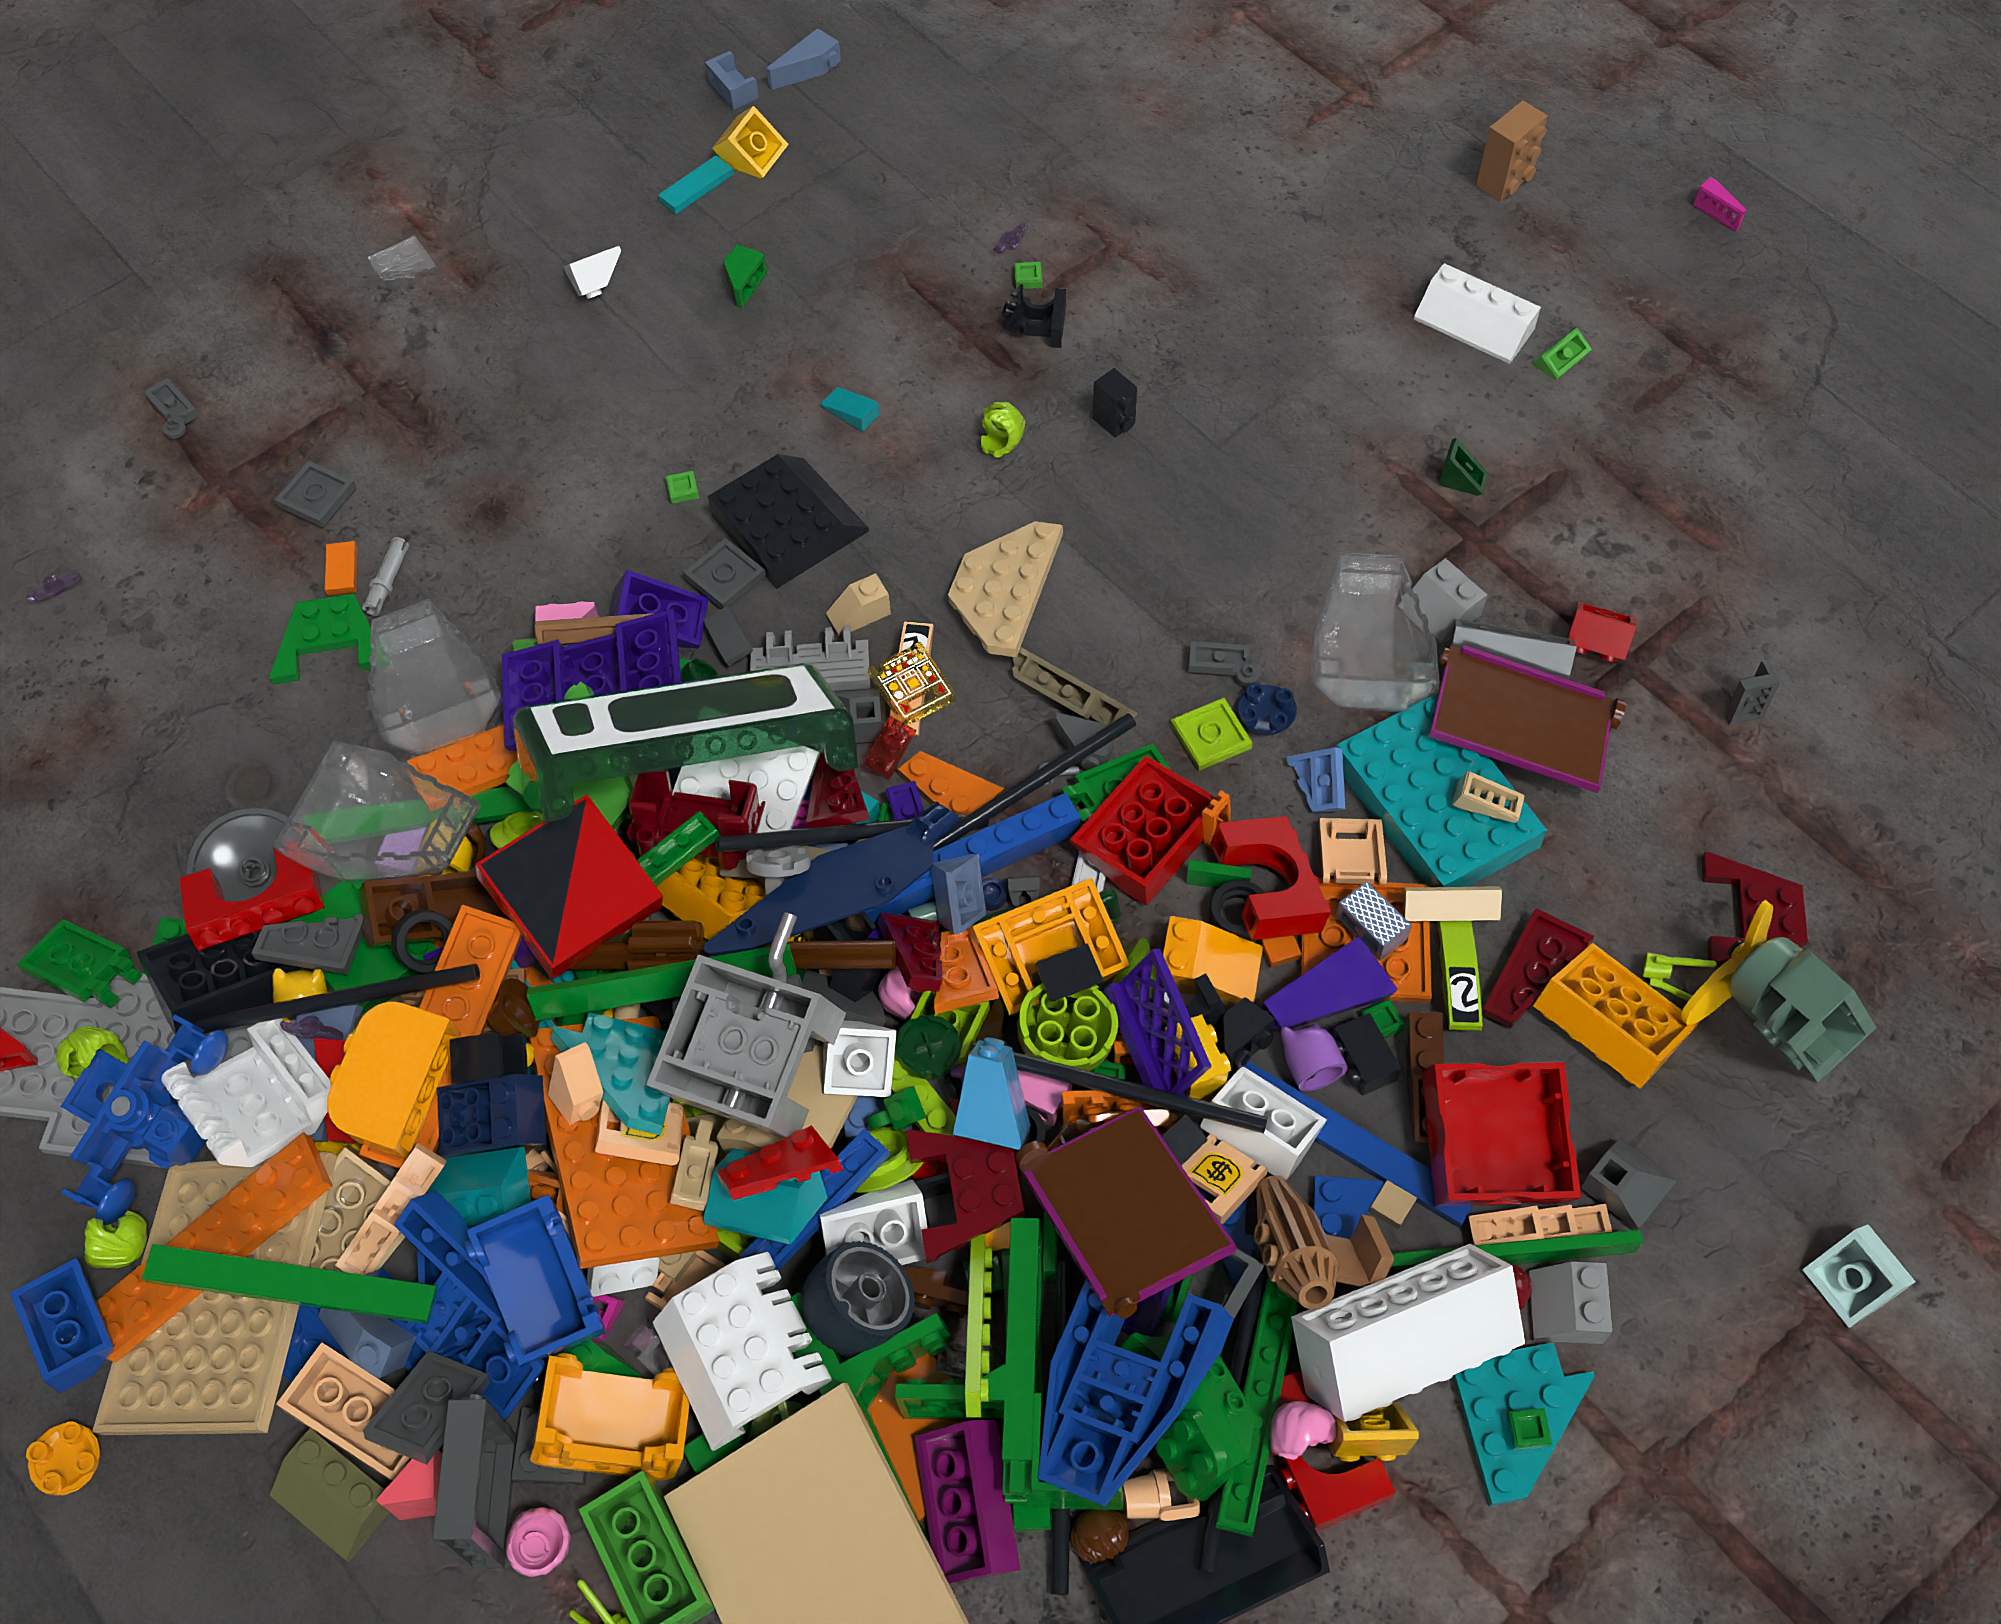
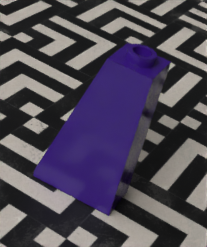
(1331, 988)

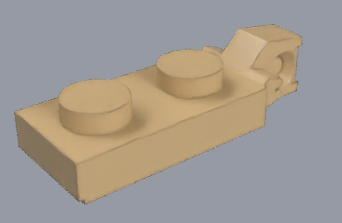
(695, 1169)

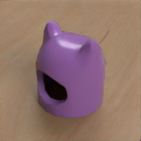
(1311, 1053)

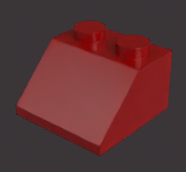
(1602, 631)

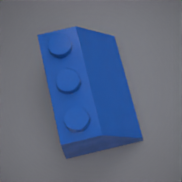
(63, 1325)

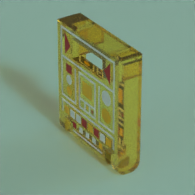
(909, 677)

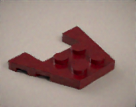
(1752, 889)
(981, 1183)

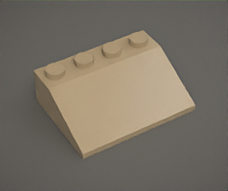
(825, 1114)
(354, 1193)

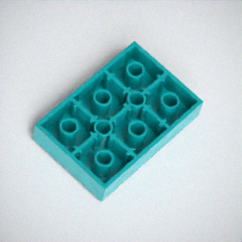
(1412, 786)

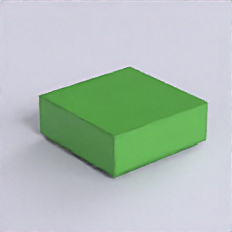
(1028, 274)
(682, 487)

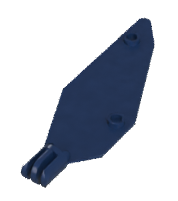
(841, 883)

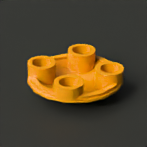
(63, 1458)

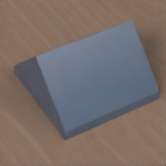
(958, 892)

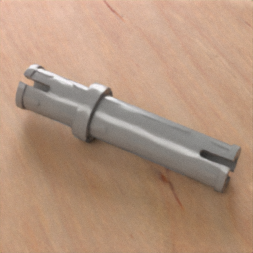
(382, 583)

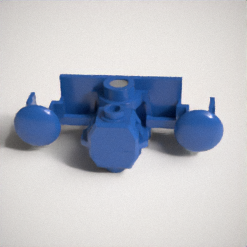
(136, 1115)

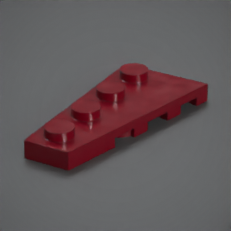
(835, 797)

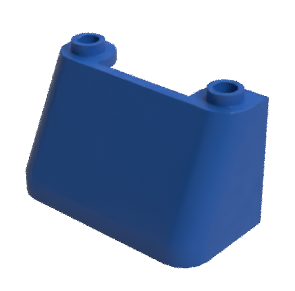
(535, 1281)

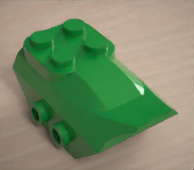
(1210, 1433)

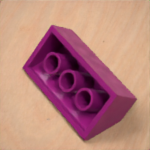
(965, 1501)

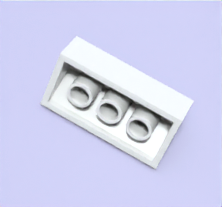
(1477, 313)

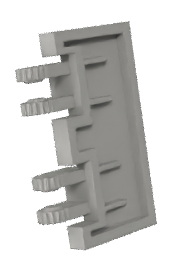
(838, 665)

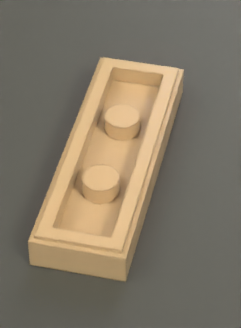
(1452, 903)

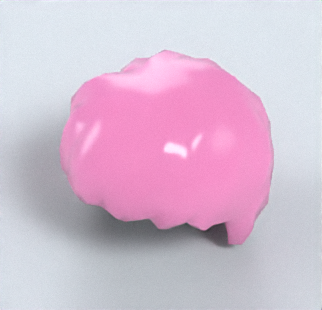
(896, 996)
(1300, 1425)
(537, 1541)

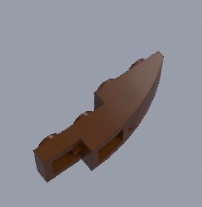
(1423, 1051)
(932, 1291)

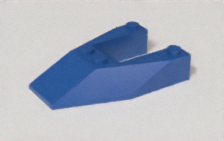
(465, 1312)
(1116, 1404)

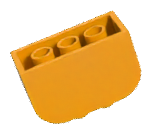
(390, 1076)

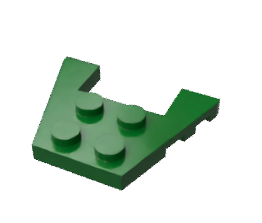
(322, 627)

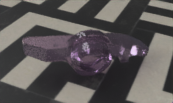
(1011, 239)
(53, 586)
(311, 1028)

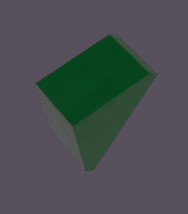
(1463, 471)

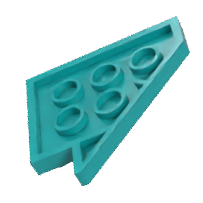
(1508, 1383)

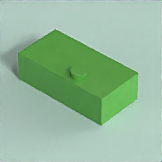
(646, 1554)

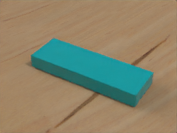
(695, 184)

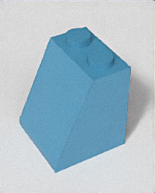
(992, 1097)

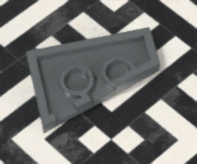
(316, 945)

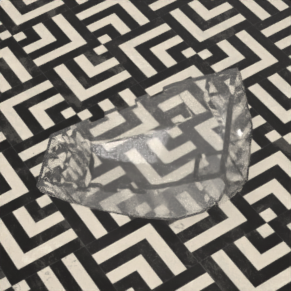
(1373, 638)
(427, 681)
(375, 818)

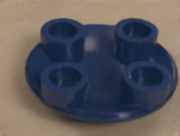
(1266, 709)

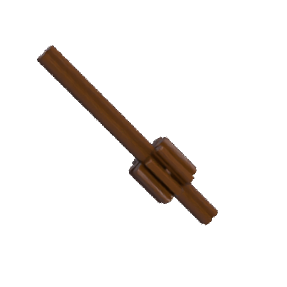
(679, 941)

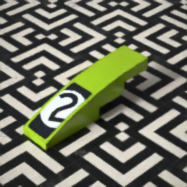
(1460, 975)

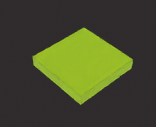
(1211, 734)

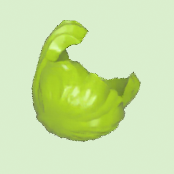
(1003, 428)
(80, 1047)
(115, 1246)

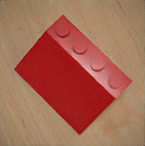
(1145, 829)

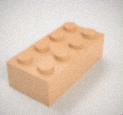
(338, 1403)

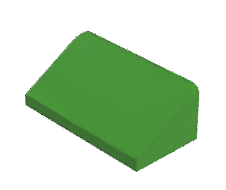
(1562, 354)

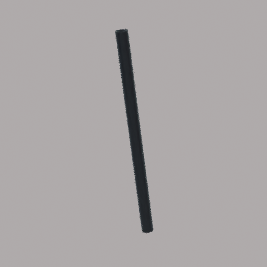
(1036, 780)
(811, 835)
(339, 998)
(1139, 1092)
(1242, 1354)
(1061, 1517)

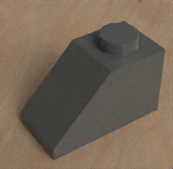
(1075, 730)

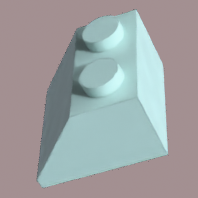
(1858, 1275)

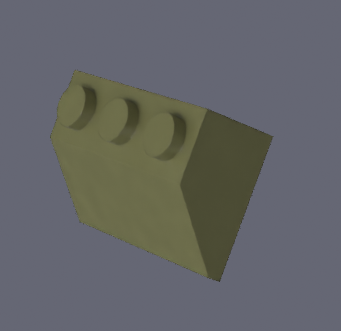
(329, 1495)

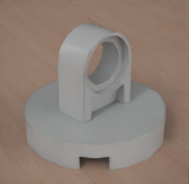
(777, 864)

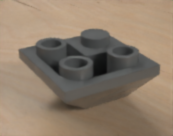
(865, 710)
(1628, 1184)

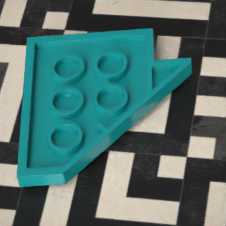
(624, 1061)

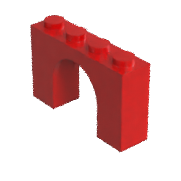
(1274, 845)
(214, 920)
(1326, 1496)

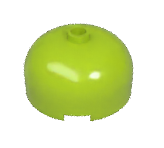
(1086, 1026)

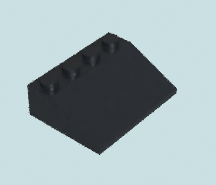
(208, 979)

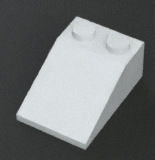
(881, 1217)

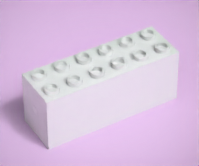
(1408, 1331)

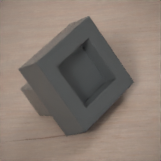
(1030, 884)

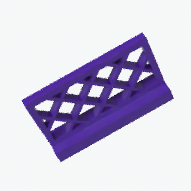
(1144, 1033)

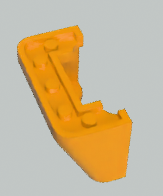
(610, 1421)

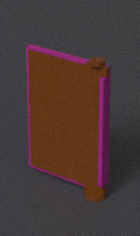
(1524, 716)
(1125, 1210)

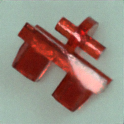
(890, 747)

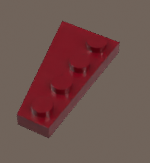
(916, 950)
(1537, 957)

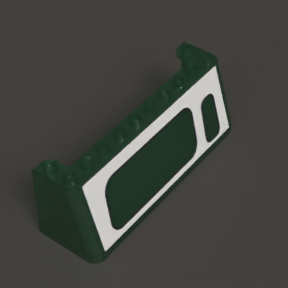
(674, 728)

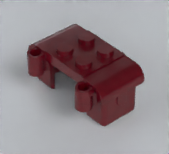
(659, 813)

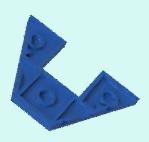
(1335, 1201)

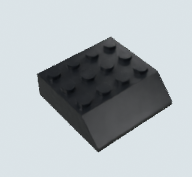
(785, 517)

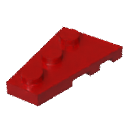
(786, 1159)

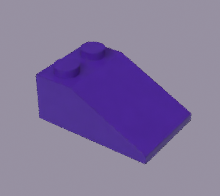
(646, 595)

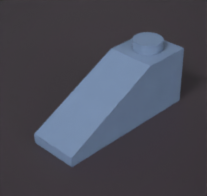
(806, 60)
(369, 1340)

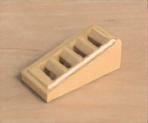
(1476, 804)

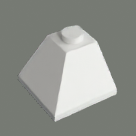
(592, 272)
(859, 1060)

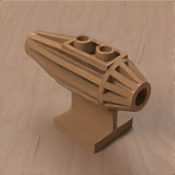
(1305, 1258)

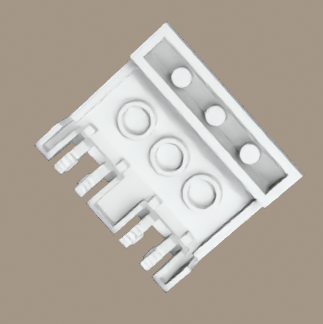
(255, 1099)
(737, 1347)

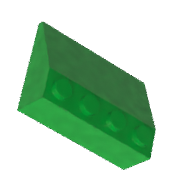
(370, 963)

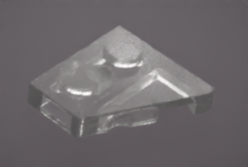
(402, 261)

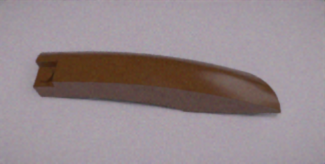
(390, 899)

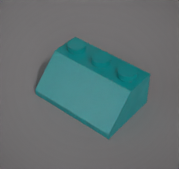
(484, 1184)
(767, 1215)

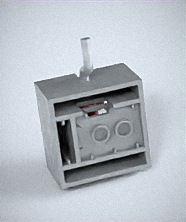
(742, 1041)

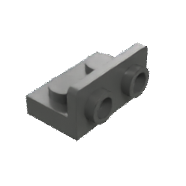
(1753, 695)

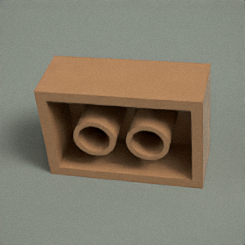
(1512, 151)

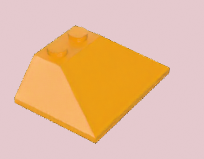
(1045, 929)

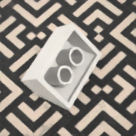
(1288, 1129)

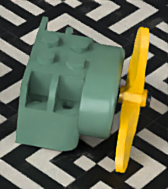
(1789, 997)

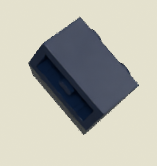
(491, 1114)

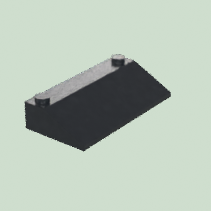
(1159, 1573)

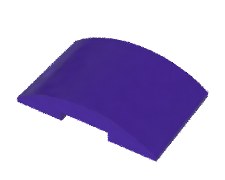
(634, 657)

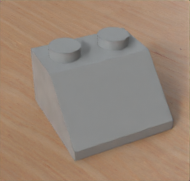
(1448, 596)
(1570, 1303)

